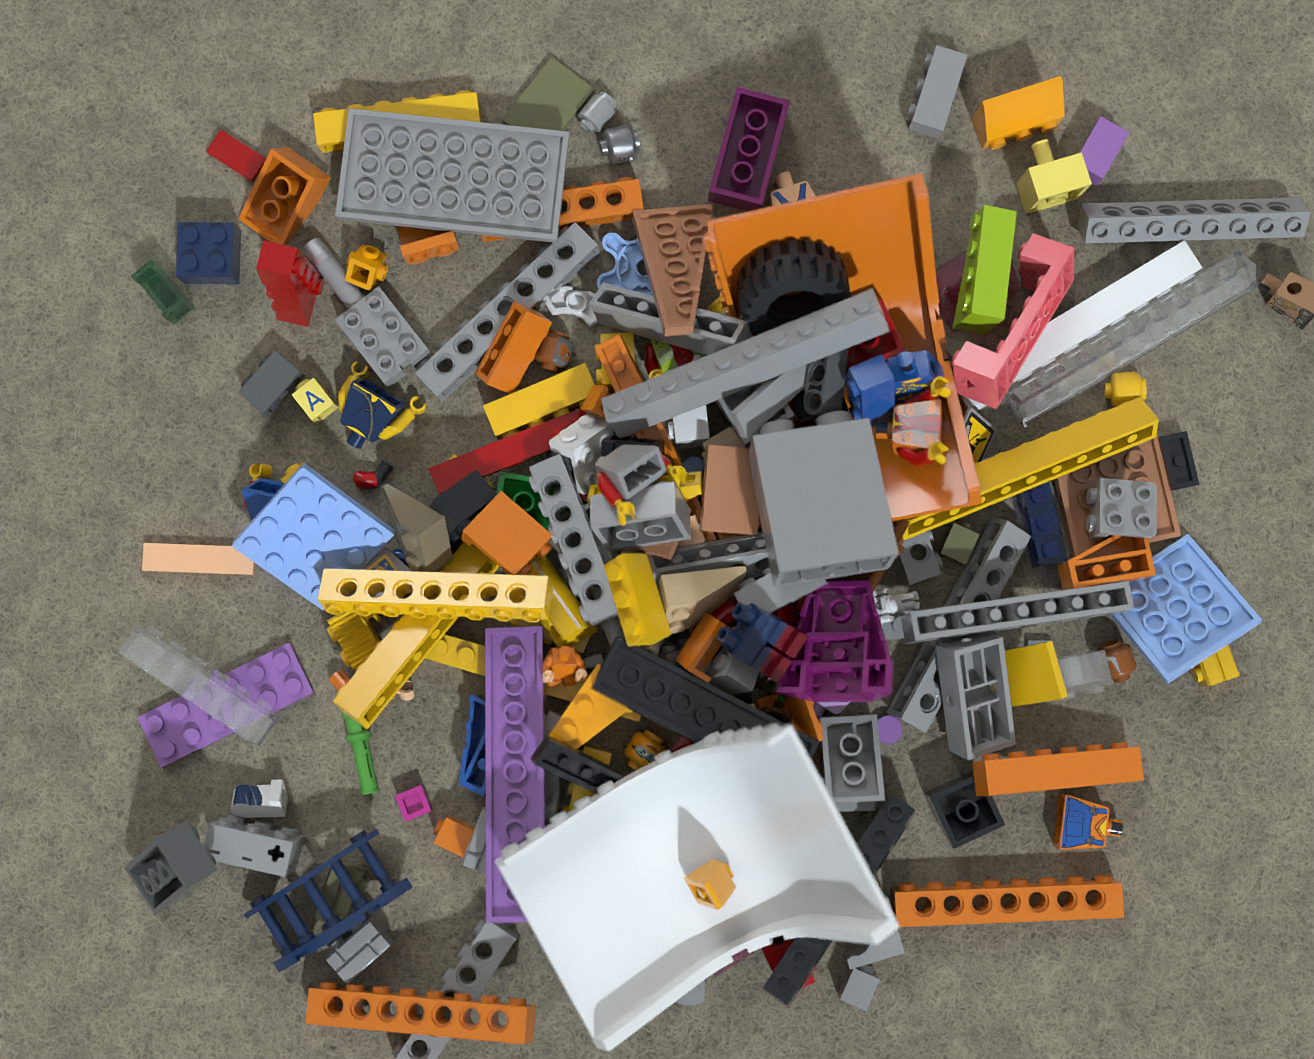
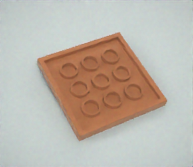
(1137, 463)

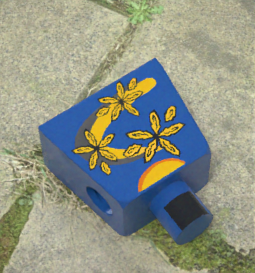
(913, 373)

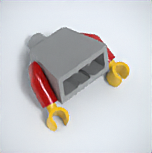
(631, 470)

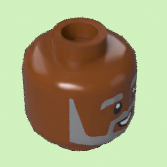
(1119, 659)

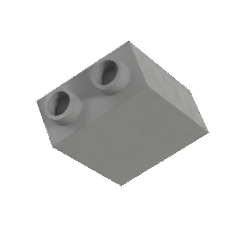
(821, 499)

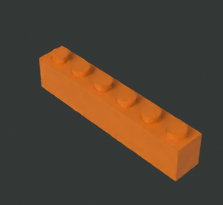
(1057, 771)

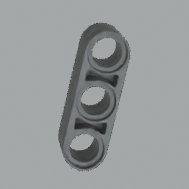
(825, 384)

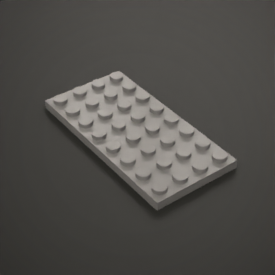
(452, 175)

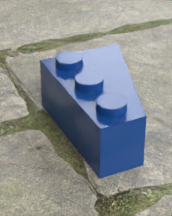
(870, 391)
(474, 754)

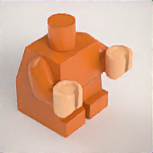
(563, 666)

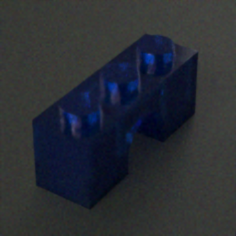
(1040, 513)

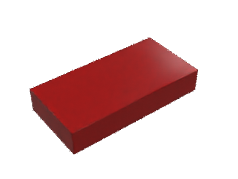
(236, 156)

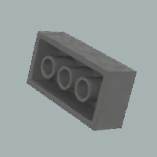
(171, 867)

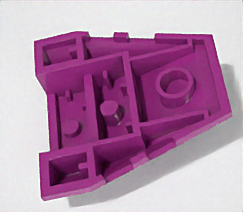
(844, 649)

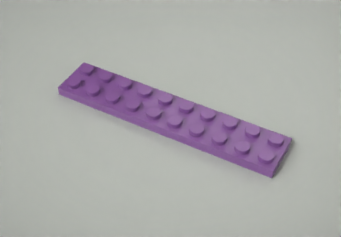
(512, 735)

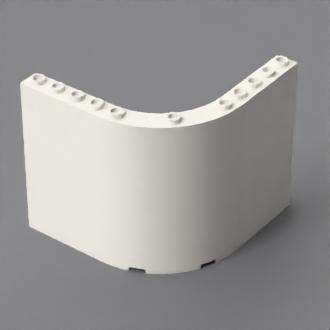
(611, 873)

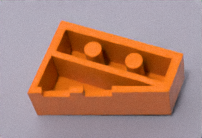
(1108, 562)

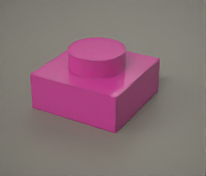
(413, 802)

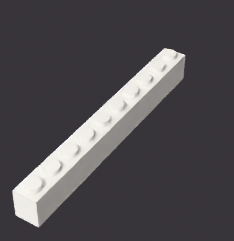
(1106, 309)

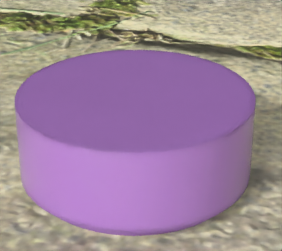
(889, 729)

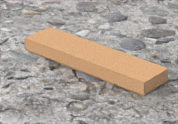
(195, 559)

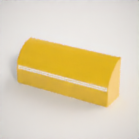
(565, 620)

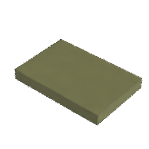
(550, 99)

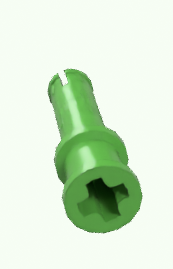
(358, 737)

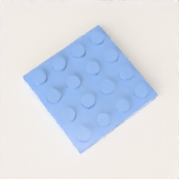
(311, 529)
(1184, 611)

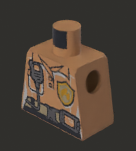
(1291, 298)

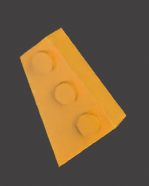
(586, 715)

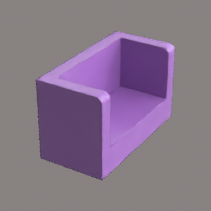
(1102, 148)

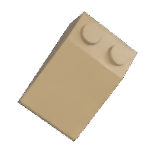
(694, 593)

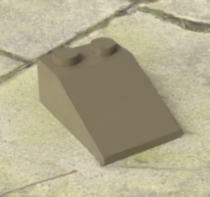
(419, 531)

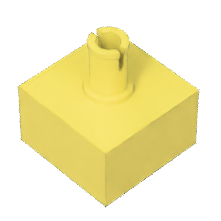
(1052, 180)

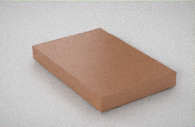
(728, 492)

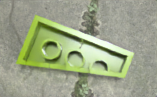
(986, 271)

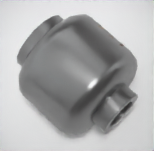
(620, 144)

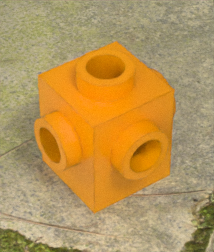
(366, 267)

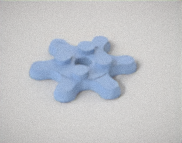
(627, 258)

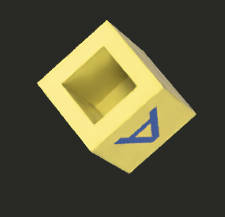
(314, 400)

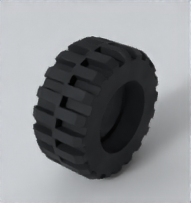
(788, 269)

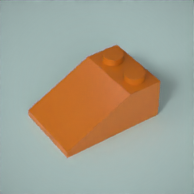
(283, 195)

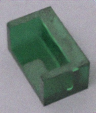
(163, 291)

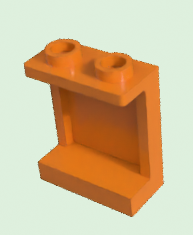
(508, 536)

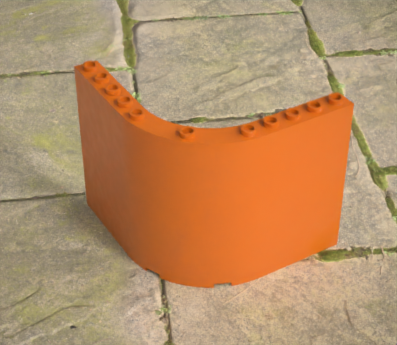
(887, 248)

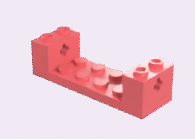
(986, 374)

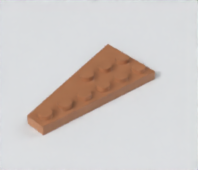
(674, 261)

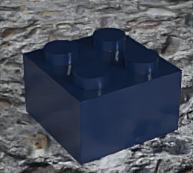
(208, 253)

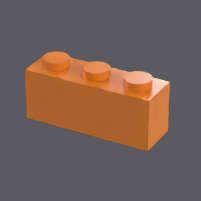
(513, 348)

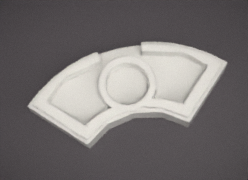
(572, 302)

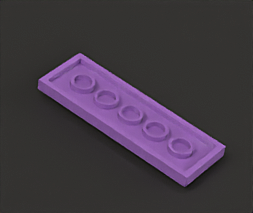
(184, 728)

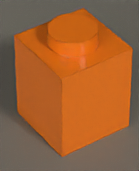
(453, 835)

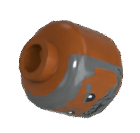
(554, 351)

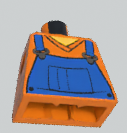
(1083, 824)

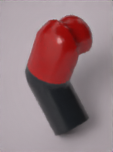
(373, 479)

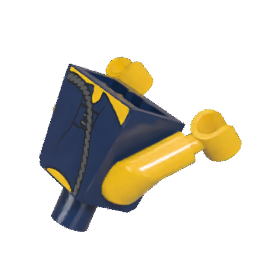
(371, 410)

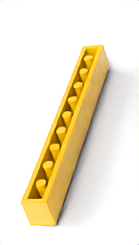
(1051, 458)

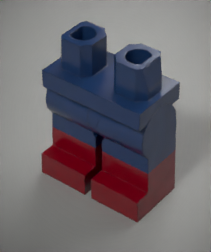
(751, 639)

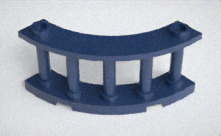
(334, 924)

